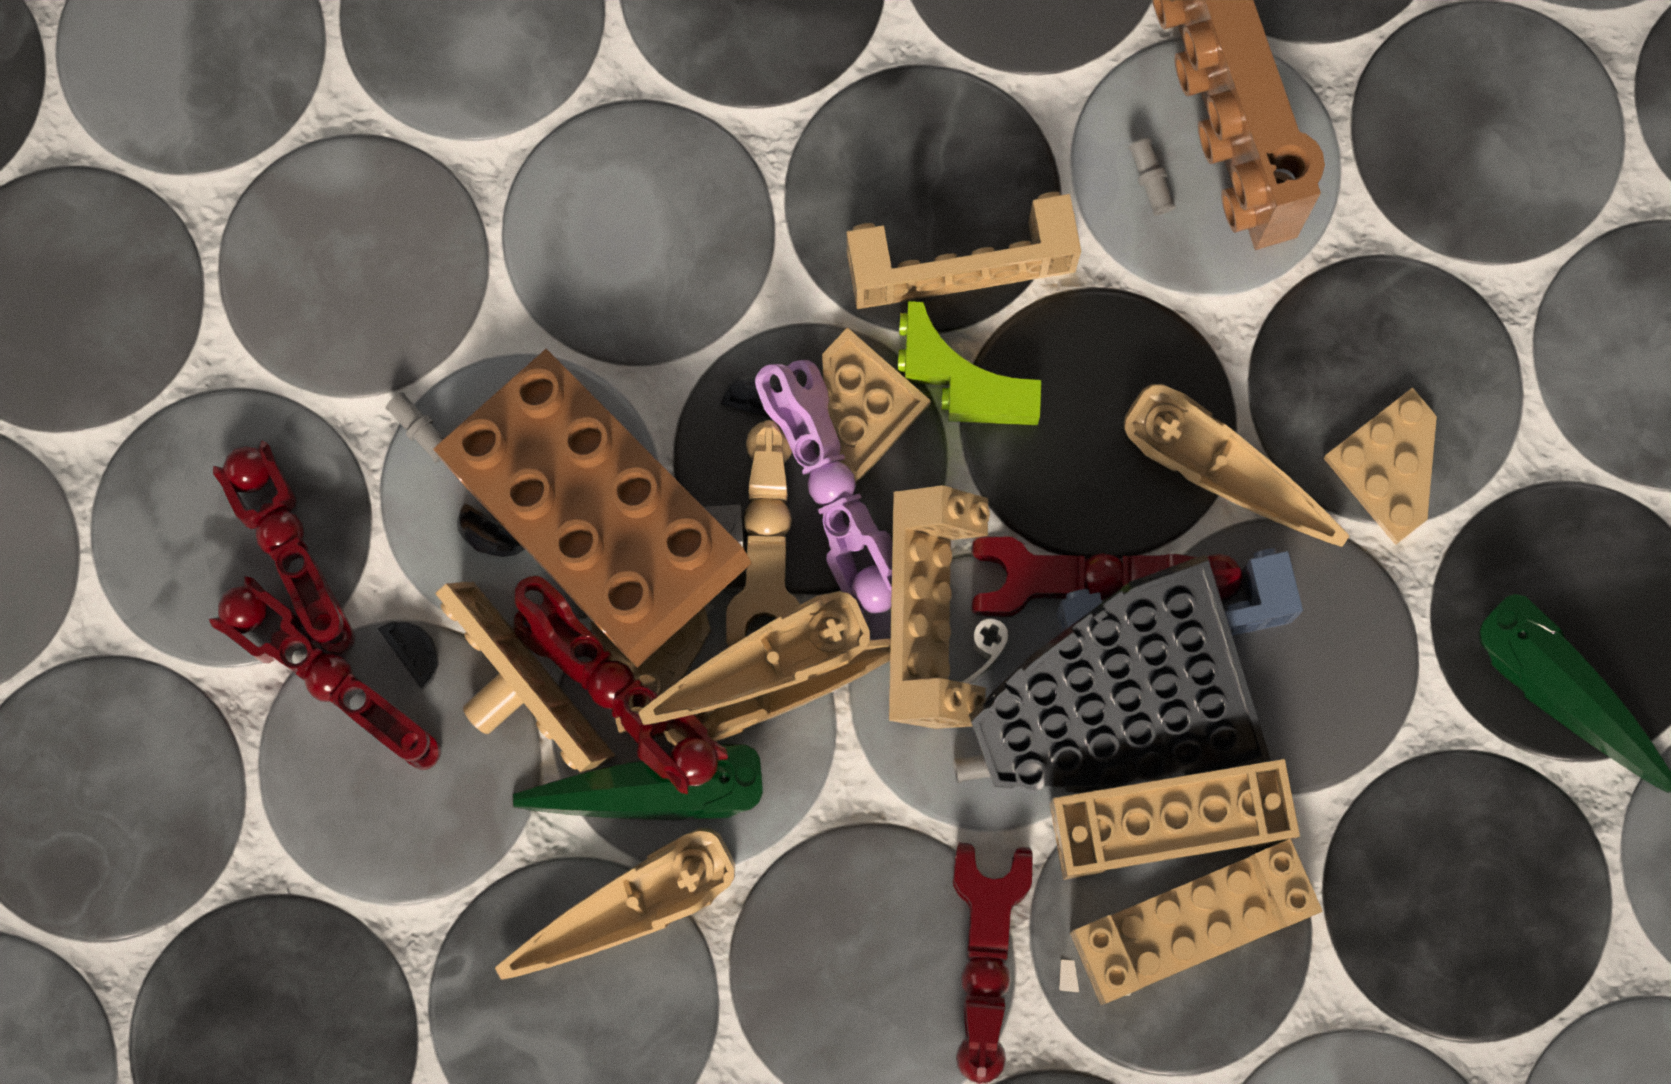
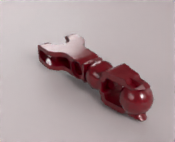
(281, 536)
(986, 974)

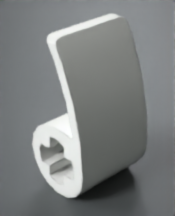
(991, 653)

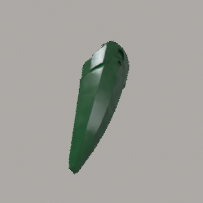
(1563, 684)
(638, 792)

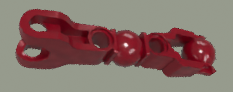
(1057, 575)
(325, 675)
(612, 685)

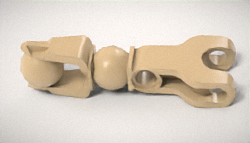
(767, 523)

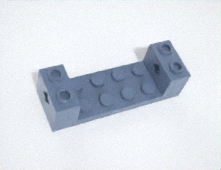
(1267, 585)

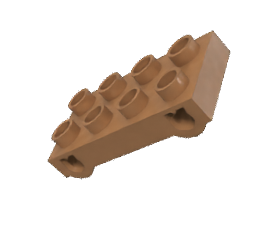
(1248, 117)
(593, 507)

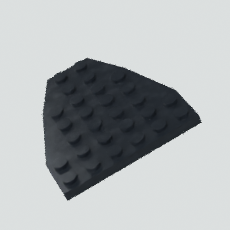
(1127, 694)

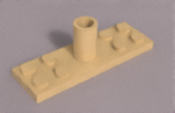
(519, 681)

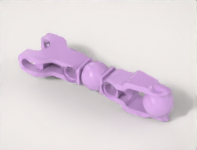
(805, 419)

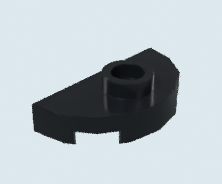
(744, 395)
(486, 534)
(414, 649)

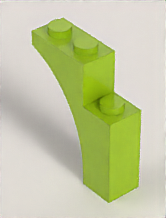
(972, 392)

